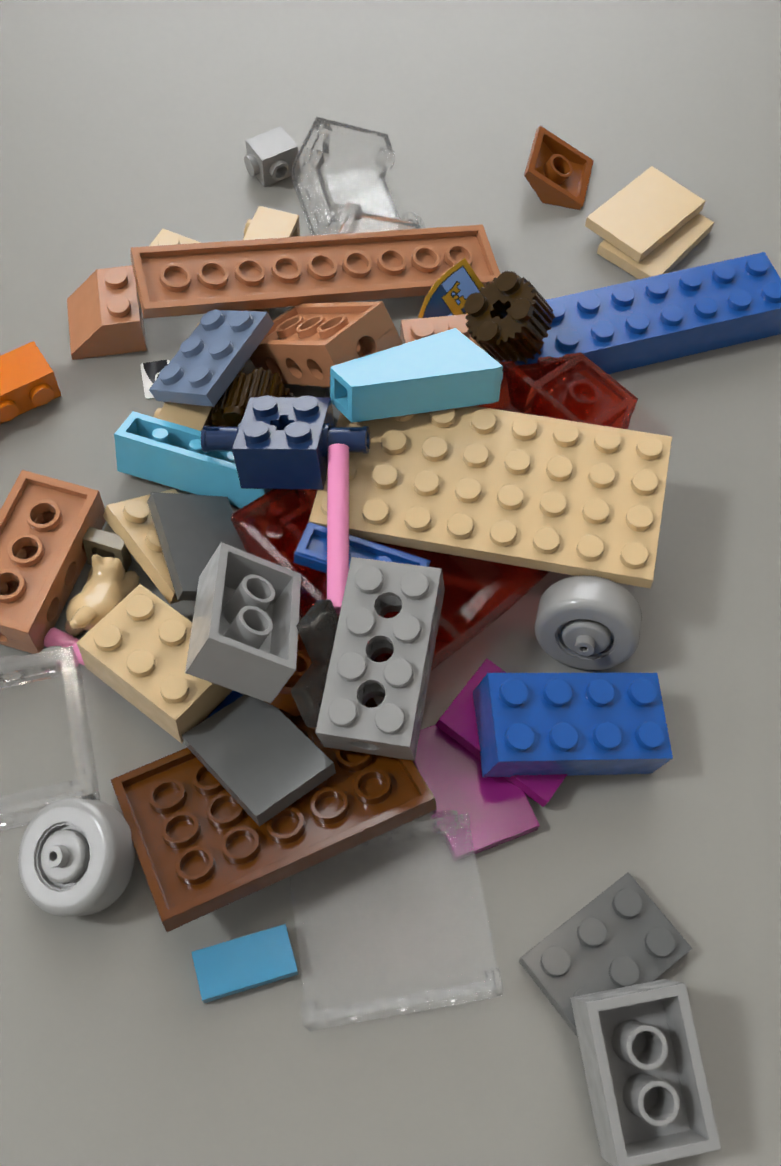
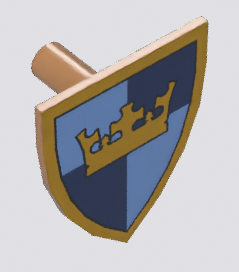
(451, 291)

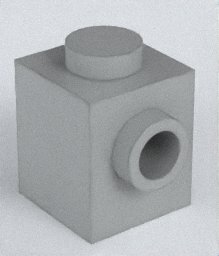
(270, 156)

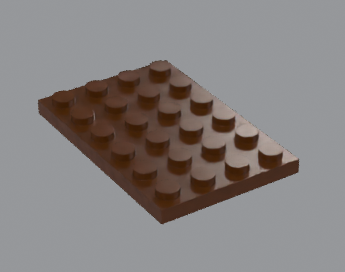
(209, 852)

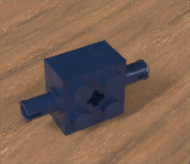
(284, 442)

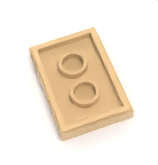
(644, 214)
(665, 256)

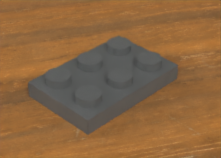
(605, 946)

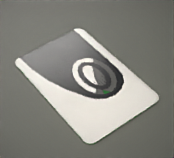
(150, 372)

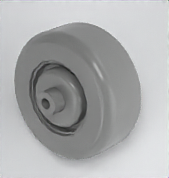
(588, 622)
(76, 857)

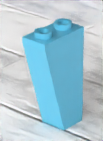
(416, 378)

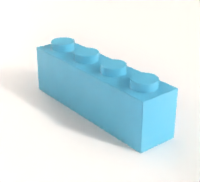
(175, 458)

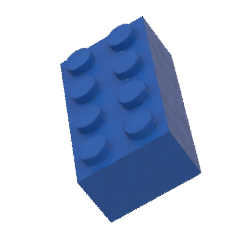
(571, 724)

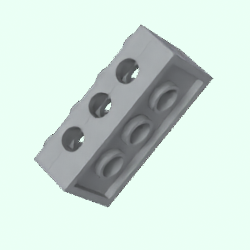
(403, 679)

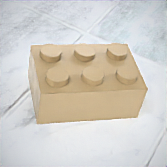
(143, 657)

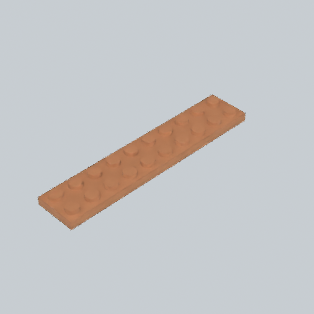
(303, 269)

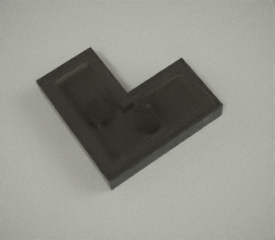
(318, 635)

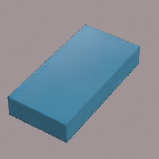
(244, 963)

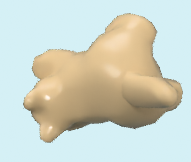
(104, 589)

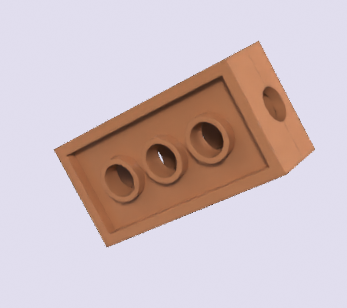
(321, 335)
(41, 554)

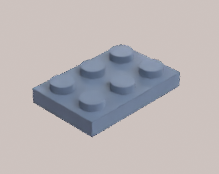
(211, 357)

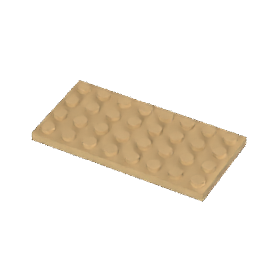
(511, 491)

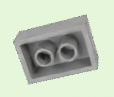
(245, 624)
(645, 1074)

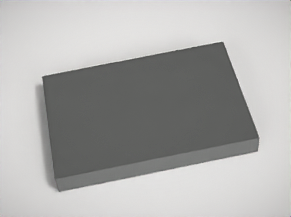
(189, 534)
(258, 756)

